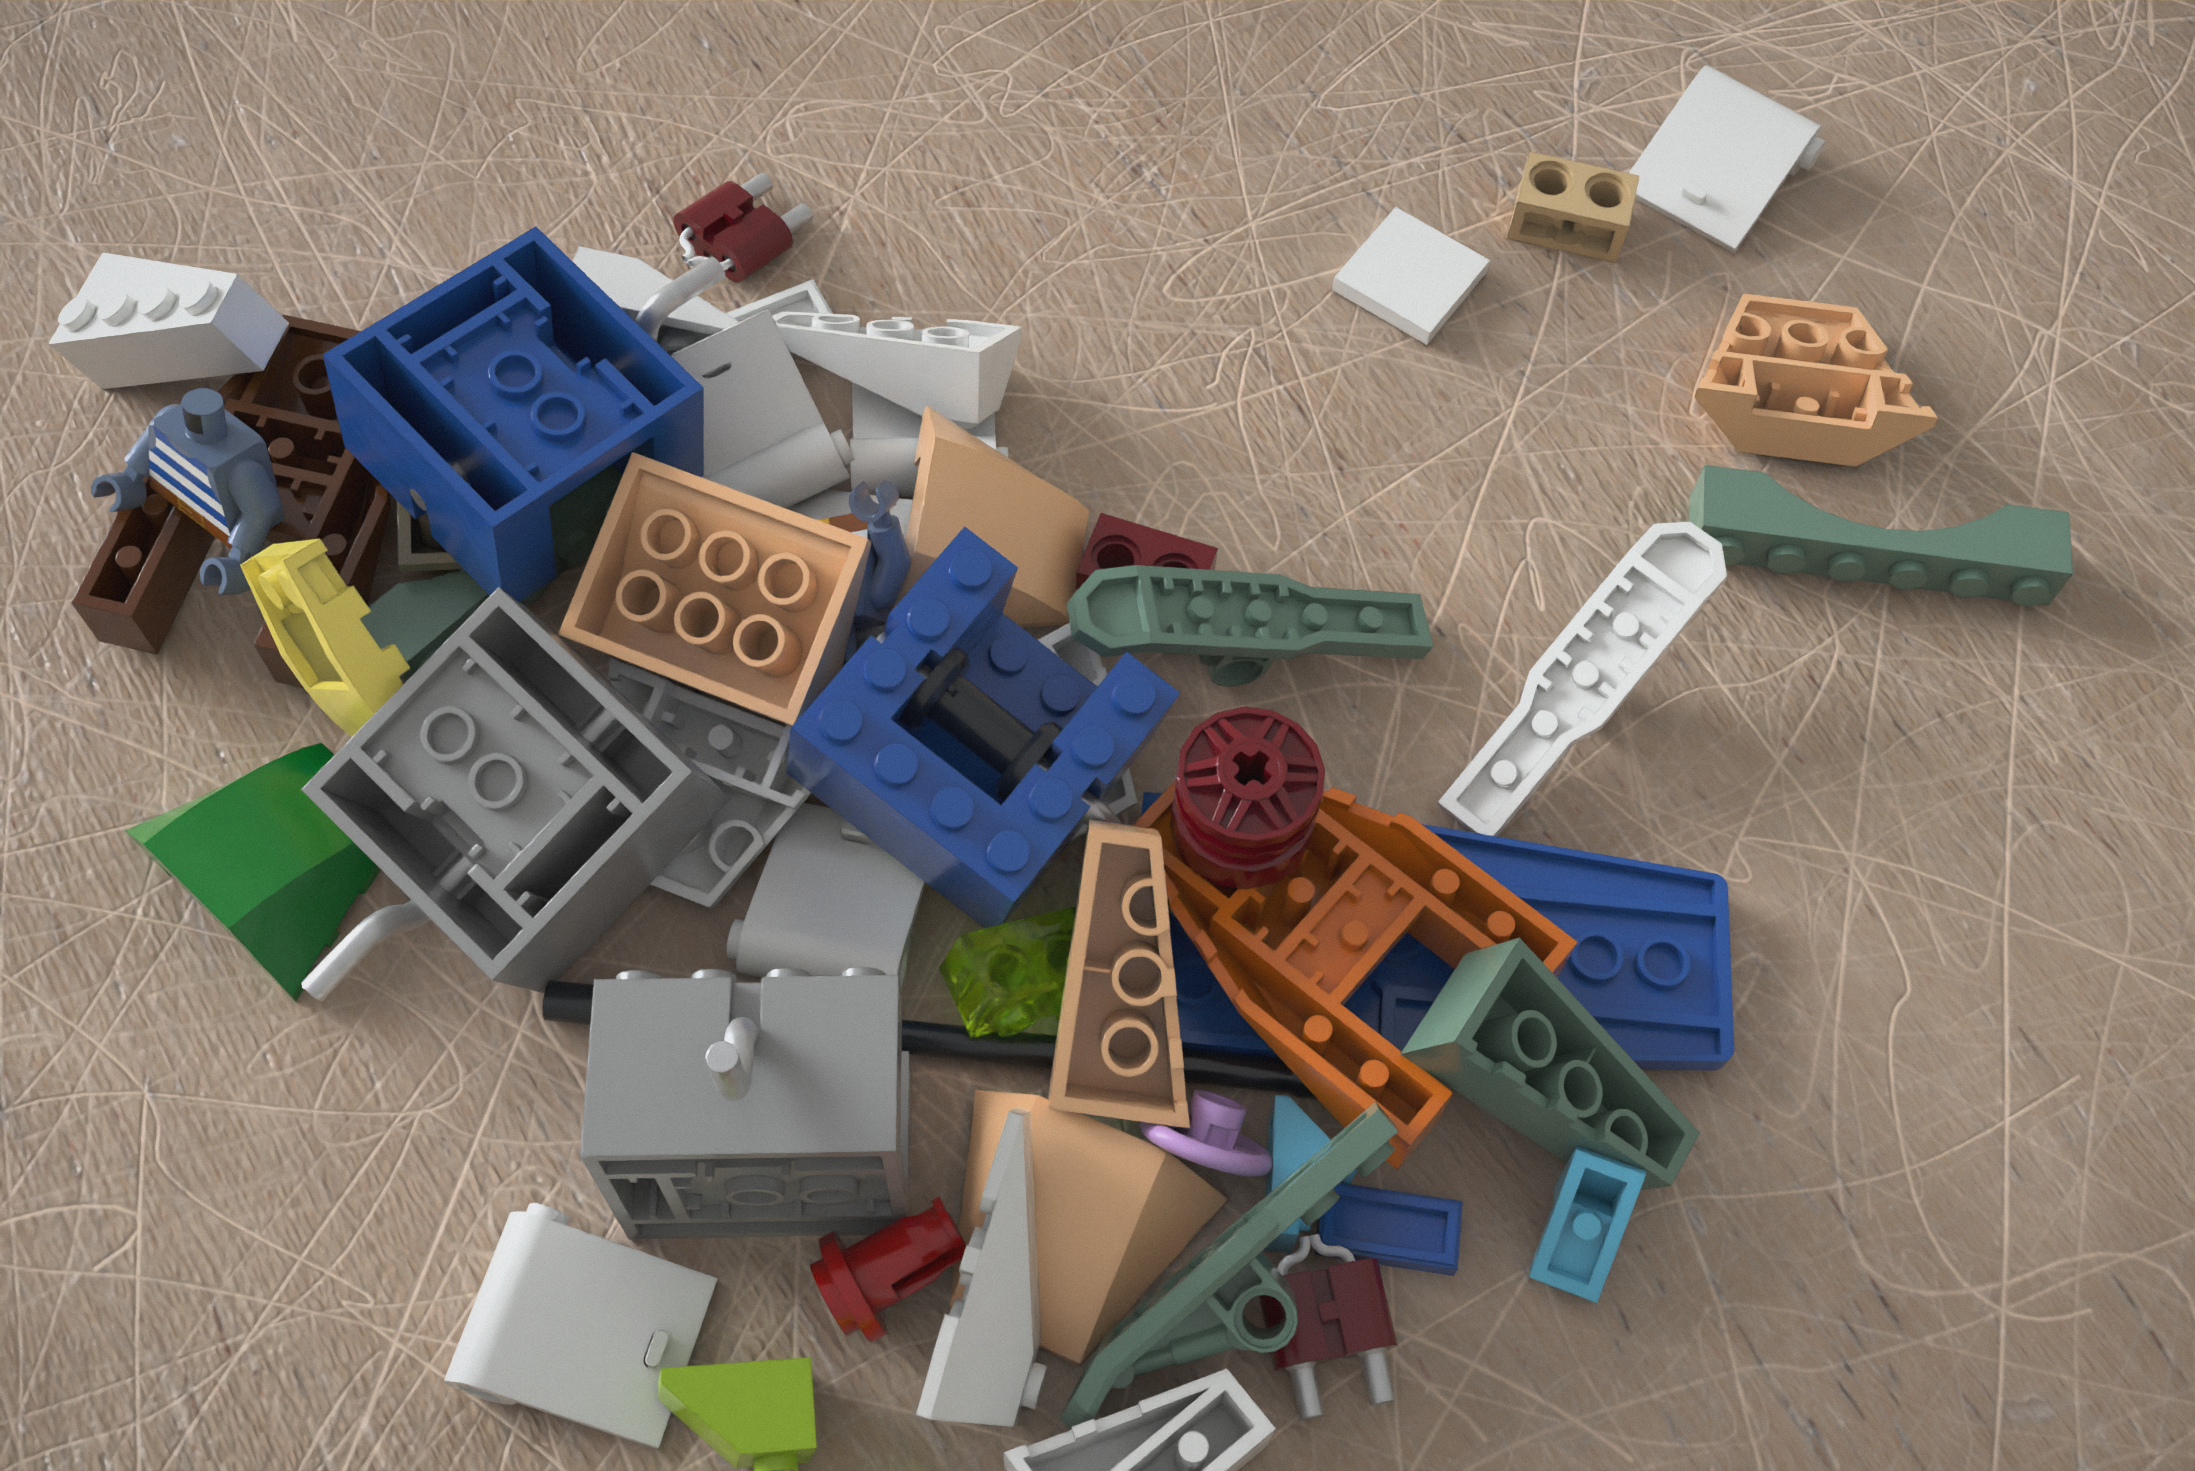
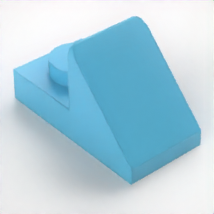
(1291, 1142)
(1586, 1223)

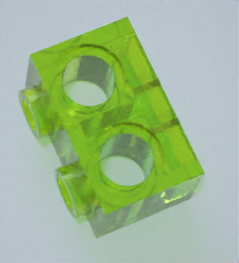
(1021, 957)

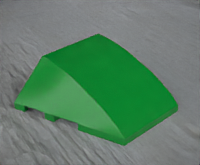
(265, 863)

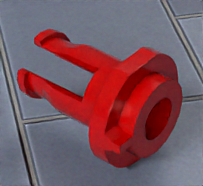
(885, 1267)

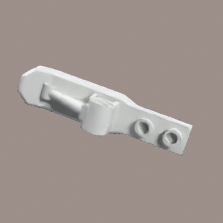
(1590, 670)

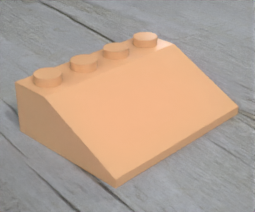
(719, 590)

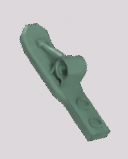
(1240, 619)
(1204, 1301)

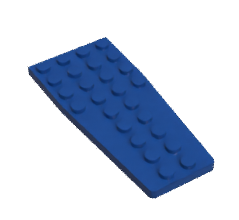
(1644, 963)

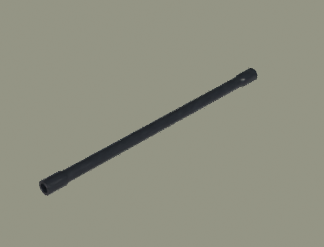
(573, 1004)

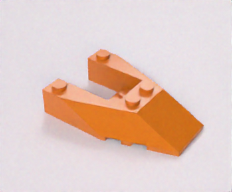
(1313, 937)

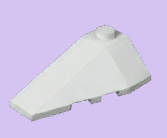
(948, 368)
(991, 1338)

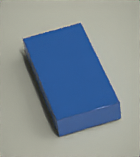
(1394, 1228)

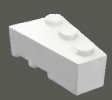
(1187, 1428)

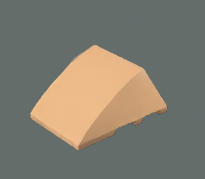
(1808, 384)
(1005, 506)
(1104, 1215)

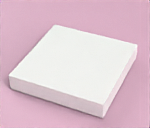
(1410, 275)

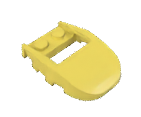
(321, 632)

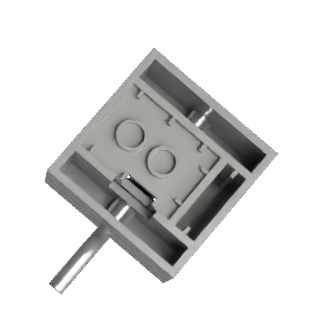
(509, 801)
(749, 1104)

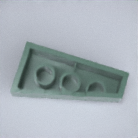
(1545, 1066)

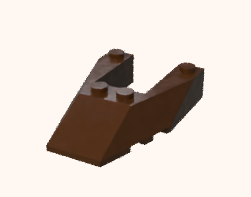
(323, 489)

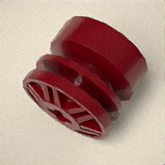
(1246, 797)

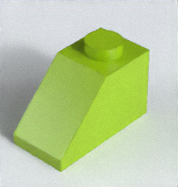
(747, 1410)

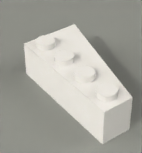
(165, 324)

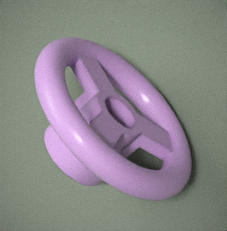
(1213, 1137)

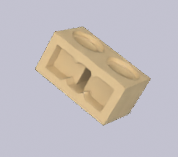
(1573, 207)

